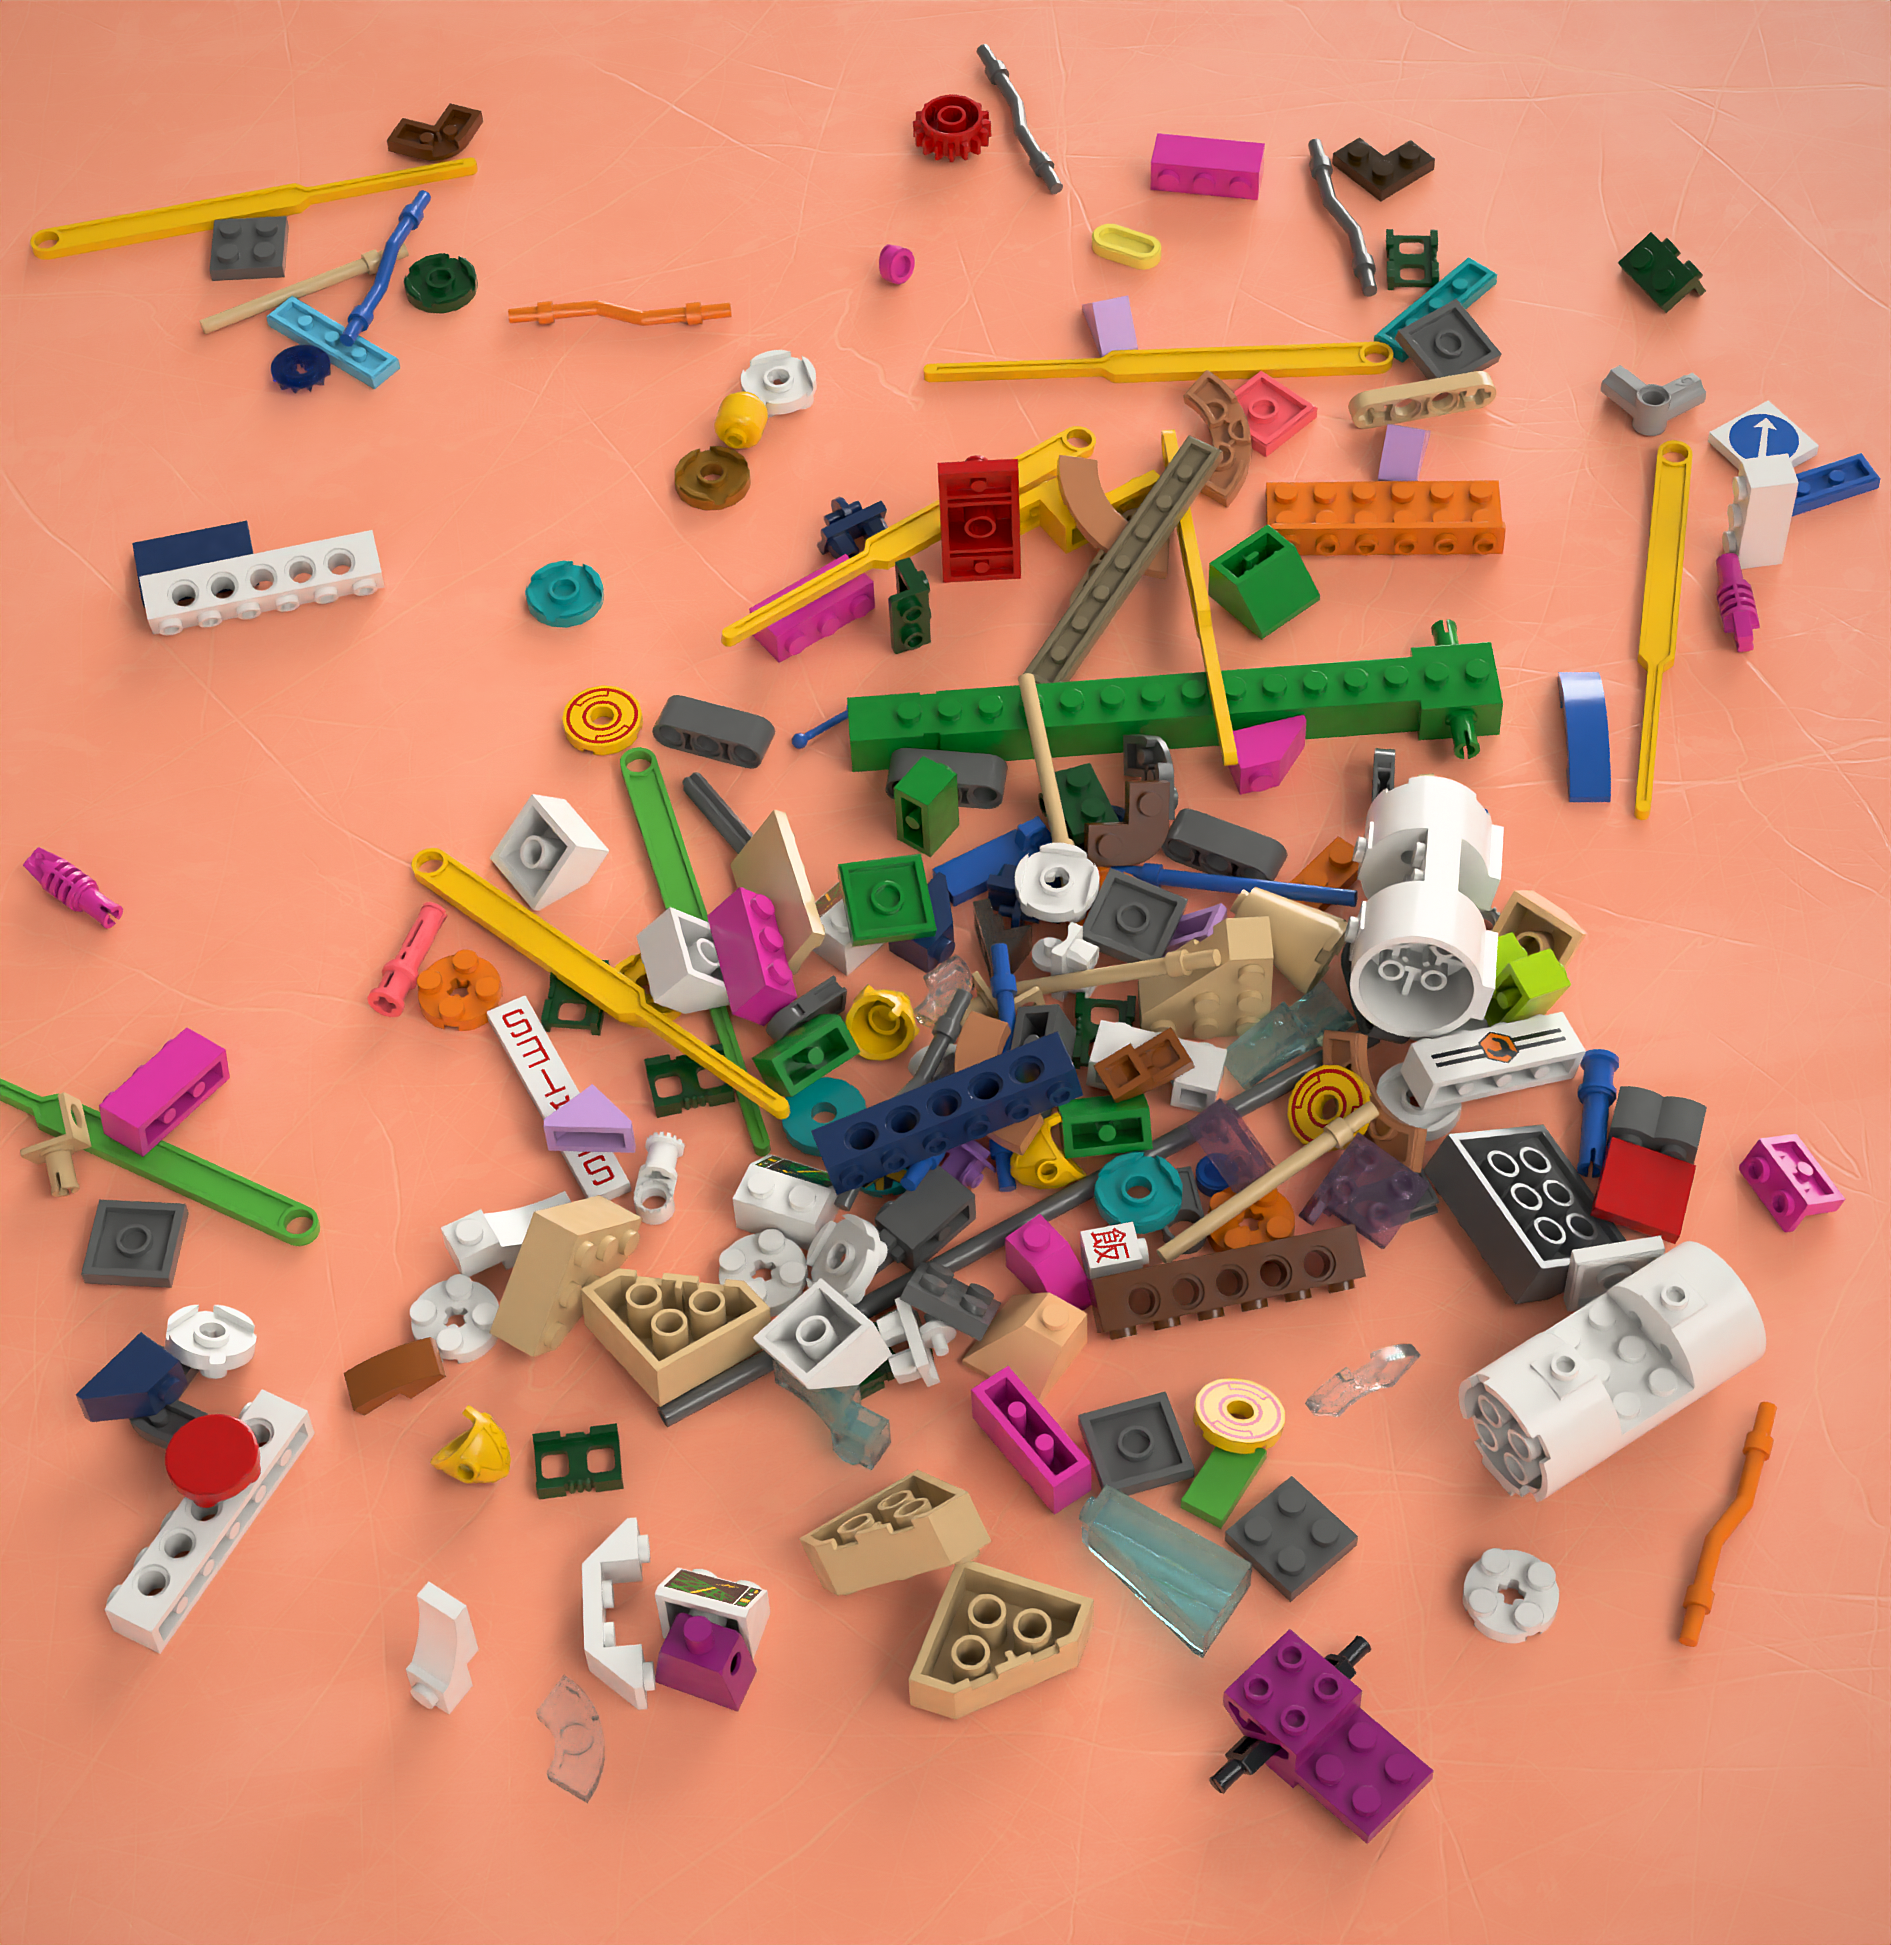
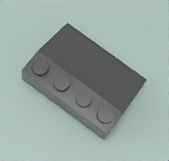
(1519, 1206)

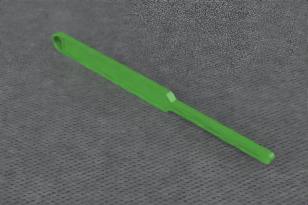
(681, 892)
(177, 1171)

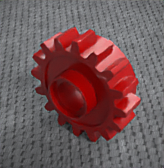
(952, 127)

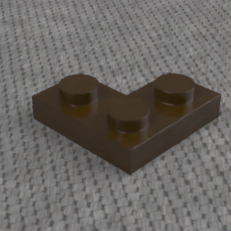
(1380, 173)

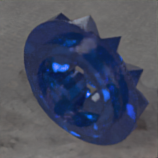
(310, 358)

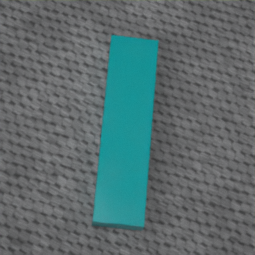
(1464, 283)

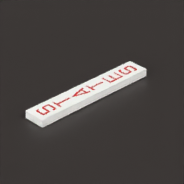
(550, 1089)

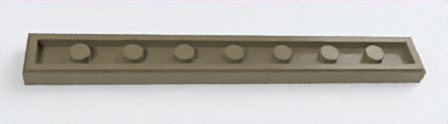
(1125, 562)

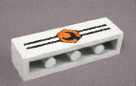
(1492, 1060)

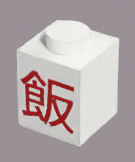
(1112, 1250)

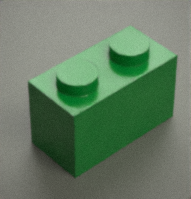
(926, 806)
(806, 1054)
(1104, 1127)

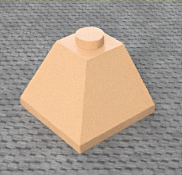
(1540, 926)
(1033, 1337)

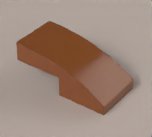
(1142, 1069)
(397, 1371)

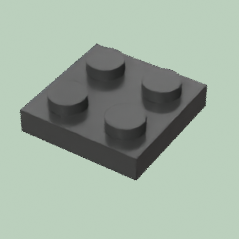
(249, 248)
(1448, 343)
(1133, 918)
(135, 1243)
(951, 1301)
(1136, 1445)
(1291, 1538)

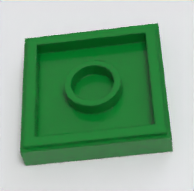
(886, 900)

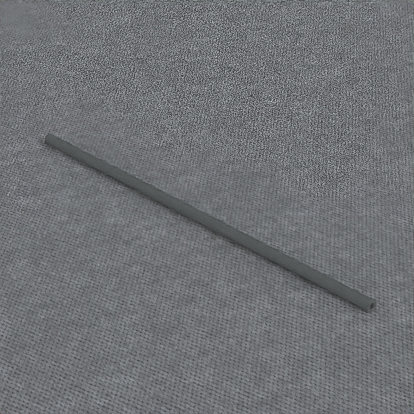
(989, 1240)

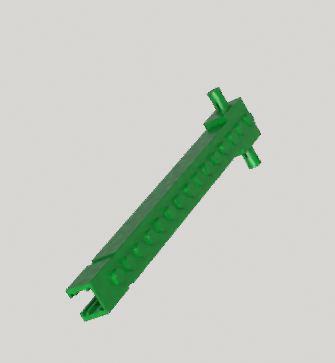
(1435, 691)

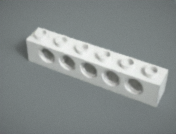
(243, 573)
(210, 1542)

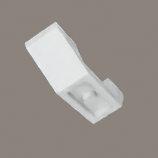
(613, 1562)

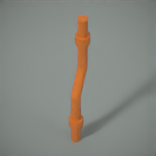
(547, 312)
(1699, 1596)

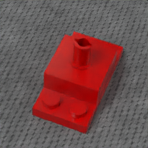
(979, 519)

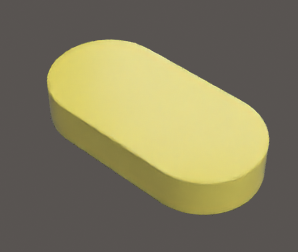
(1126, 246)

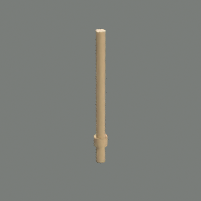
(368, 263)
(1043, 760)
(1174, 964)
(1335, 1135)

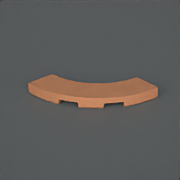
(1229, 433)
(1093, 512)
(981, 1040)
(1387, 1131)

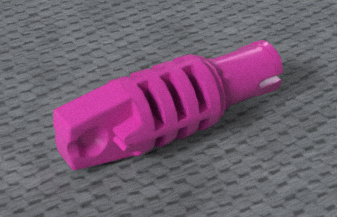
(1736, 602)
(71, 886)

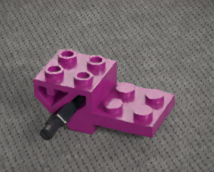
(1309, 1729)

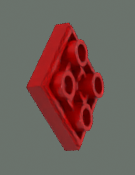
(1643, 1190)

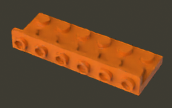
(1388, 517)

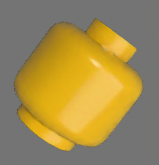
(741, 420)

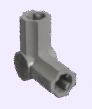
(1651, 403)

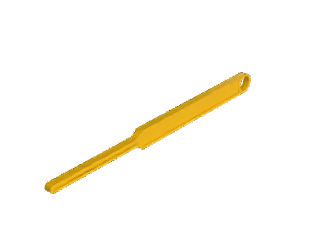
(200, 215)
(1183, 364)
(905, 538)
(1661, 601)
(1202, 616)
(578, 968)

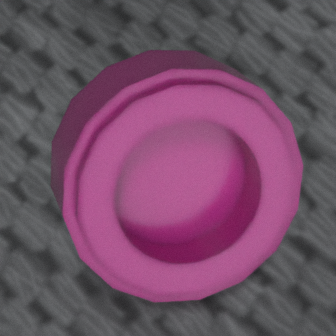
(896, 263)

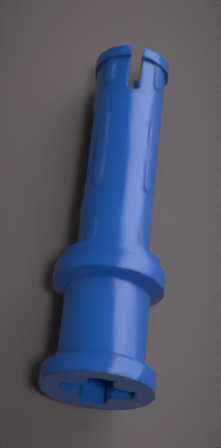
(1597, 1096)

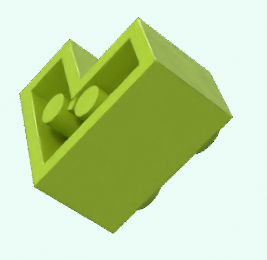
(1524, 982)

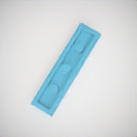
(313, 328)

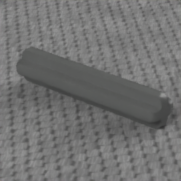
(717, 811)

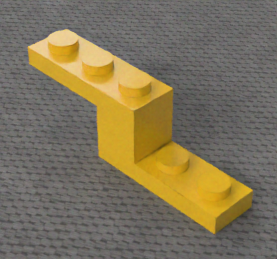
(1045, 508)

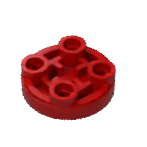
(212, 1459)

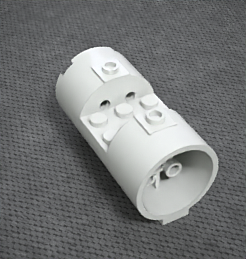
(1419, 938)
(1612, 1370)

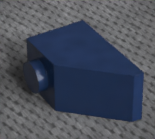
(931, 951)
(133, 1383)

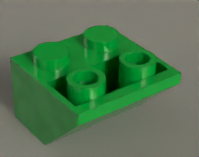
(1262, 582)

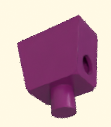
(700, 1658)

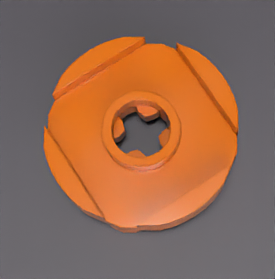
(455, 972)
(1274, 1217)

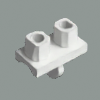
(1066, 957)
(917, 1360)

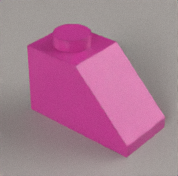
(1267, 753)
(1046, 1262)

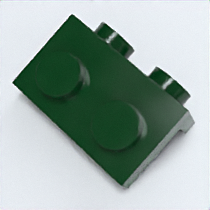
(1660, 272)
(909, 608)
(1081, 800)

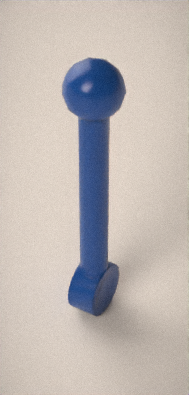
(800, 740)

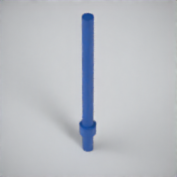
(1157, 876)

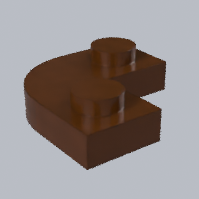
(436, 142)
(1140, 833)

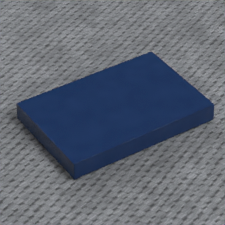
(192, 549)

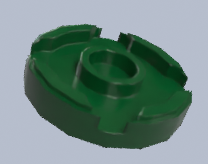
(441, 283)

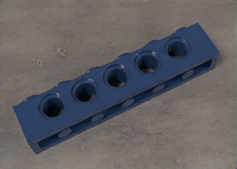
(947, 1113)

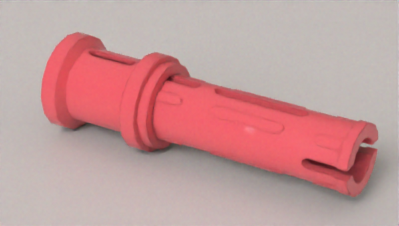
(402, 972)

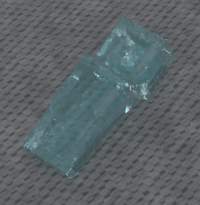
(1286, 1034)
(856, 1432)

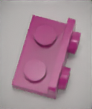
(1789, 1180)

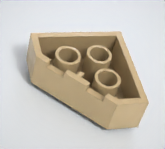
(1218, 998)
(558, 1257)
(674, 1327)
(896, 1535)
(996, 1639)

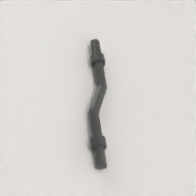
(1039, 160)
(1363, 262)
(945, 1032)

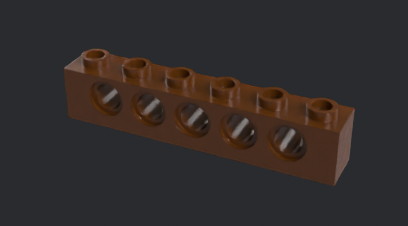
(1336, 1246)

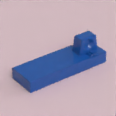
(969, 872)

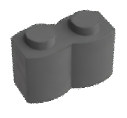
(1658, 1122)

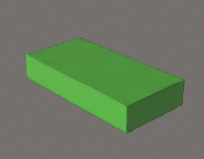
(1221, 1484)

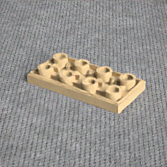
(774, 868)

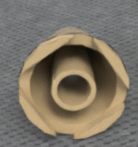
(1301, 935)

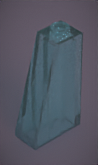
(1167, 1566)

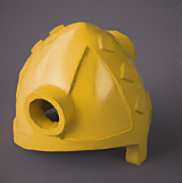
(881, 1023)
(1044, 1161)
(476, 1454)

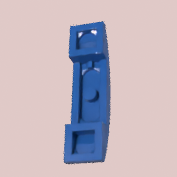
(1586, 736)

